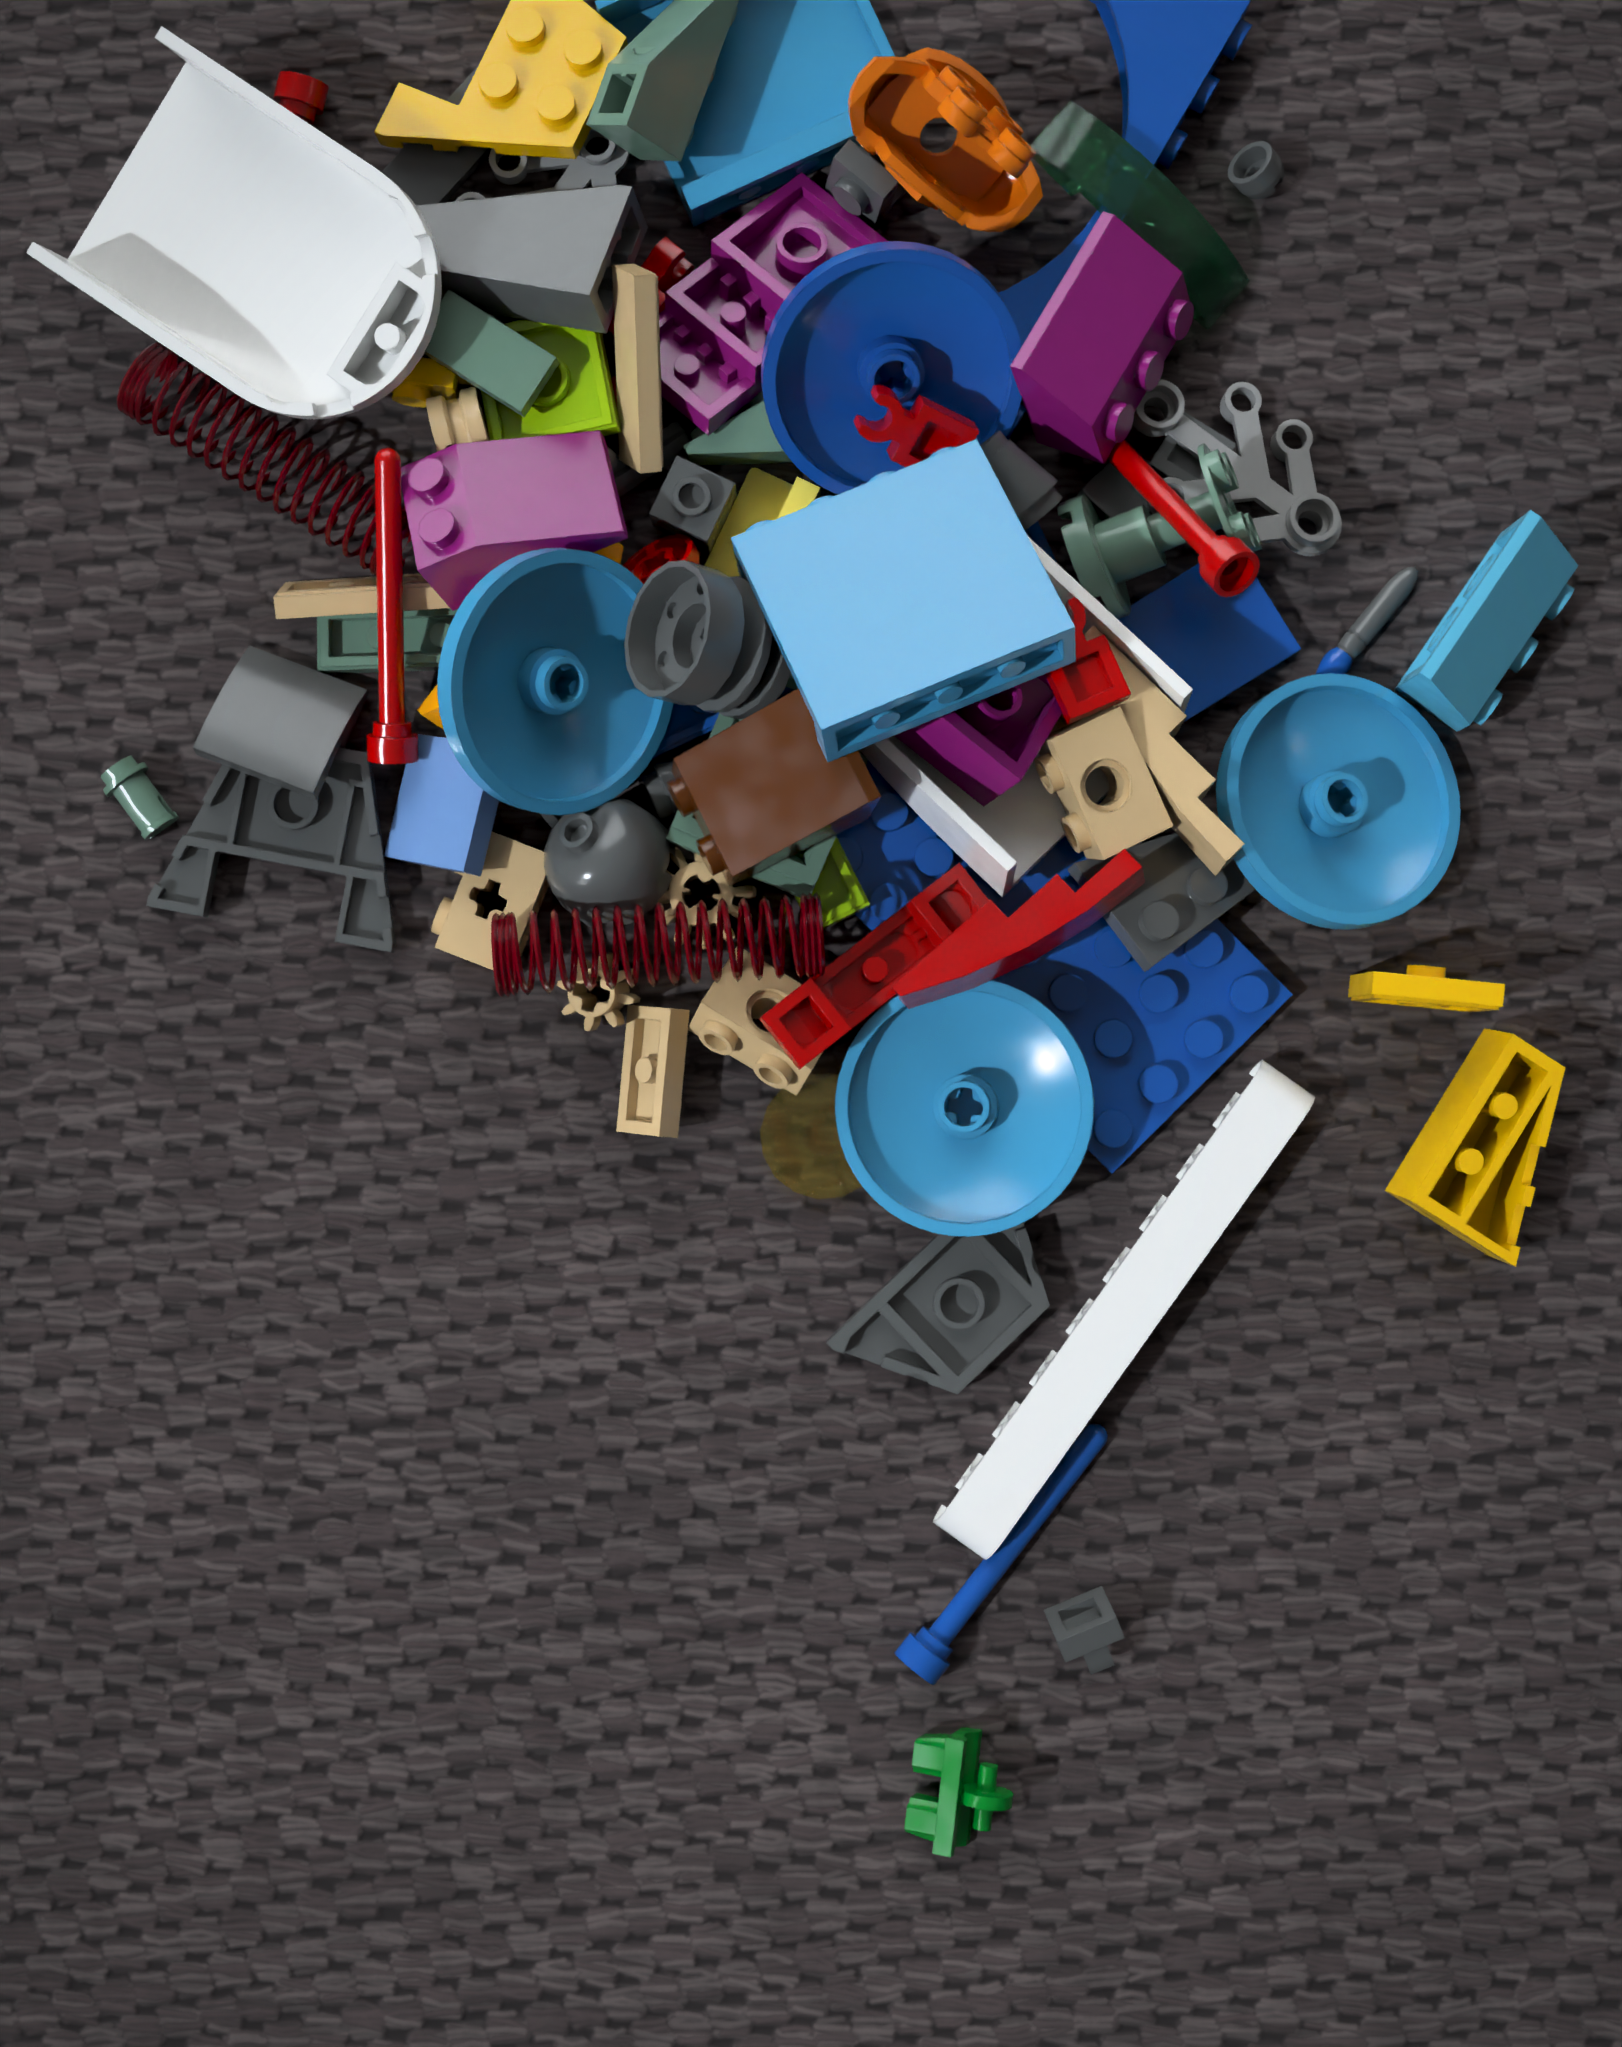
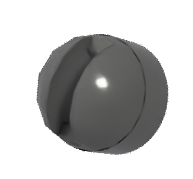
(1269, 168)

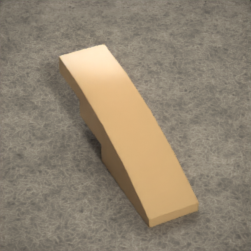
(1174, 771)

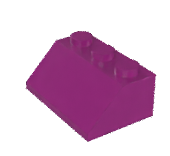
(1101, 341)
(990, 741)

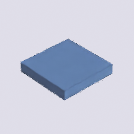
(441, 813)

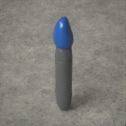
(1369, 622)

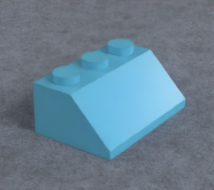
(1491, 624)

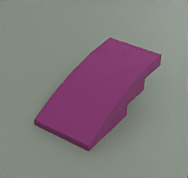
(724, 308)

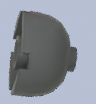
(608, 860)

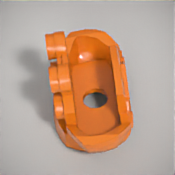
(987, 170)

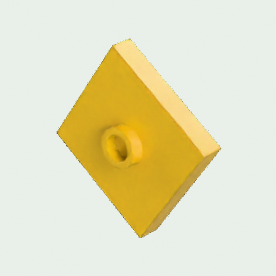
(1426, 988)

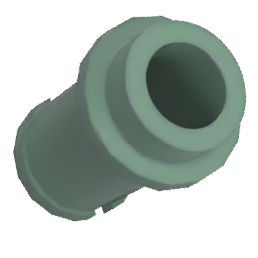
(138, 796)

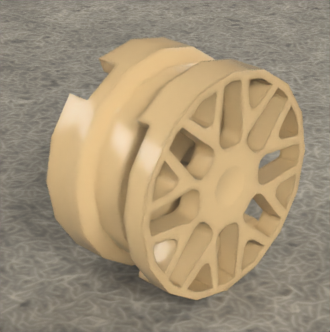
(457, 419)

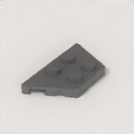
(949, 1309)

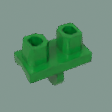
(949, 1816)

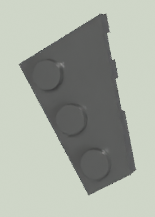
(1173, 902)

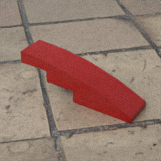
(996, 944)

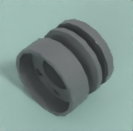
(703, 642)

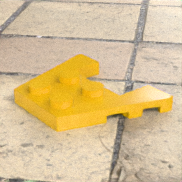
(527, 91)

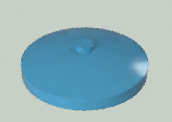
(542, 684)
(1339, 801)
(965, 1110)

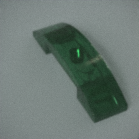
(1119, 180)

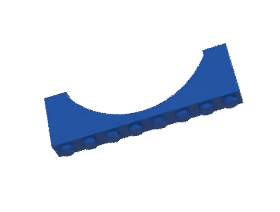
(1164, 71)

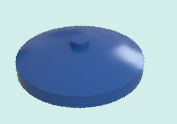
(891, 320)

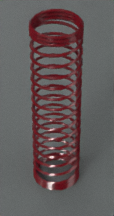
(164, 362)
(808, 956)

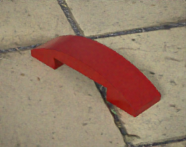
(864, 974)

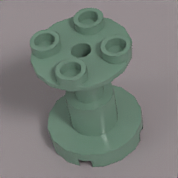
(1135, 542)

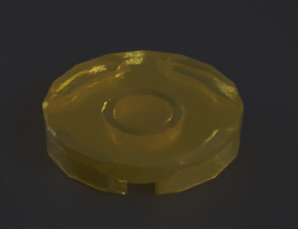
(787, 1148)

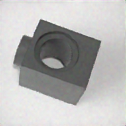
(693, 503)

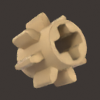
(585, 1003)

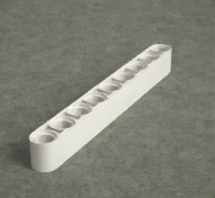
(1126, 1311)

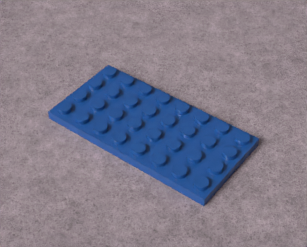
(1141, 1032)

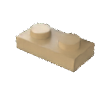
(653, 1071)

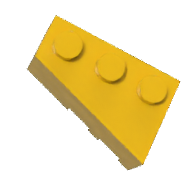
(1483, 1144)

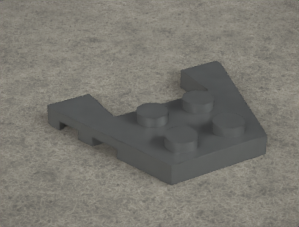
(279, 826)

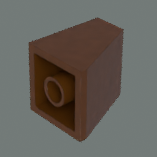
(768, 790)

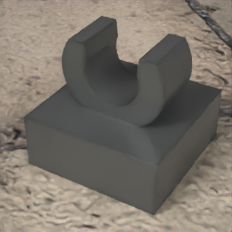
(1085, 1628)

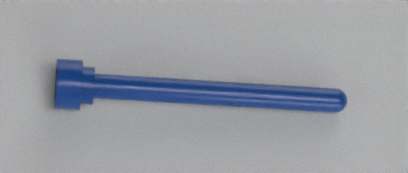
(930, 1647)

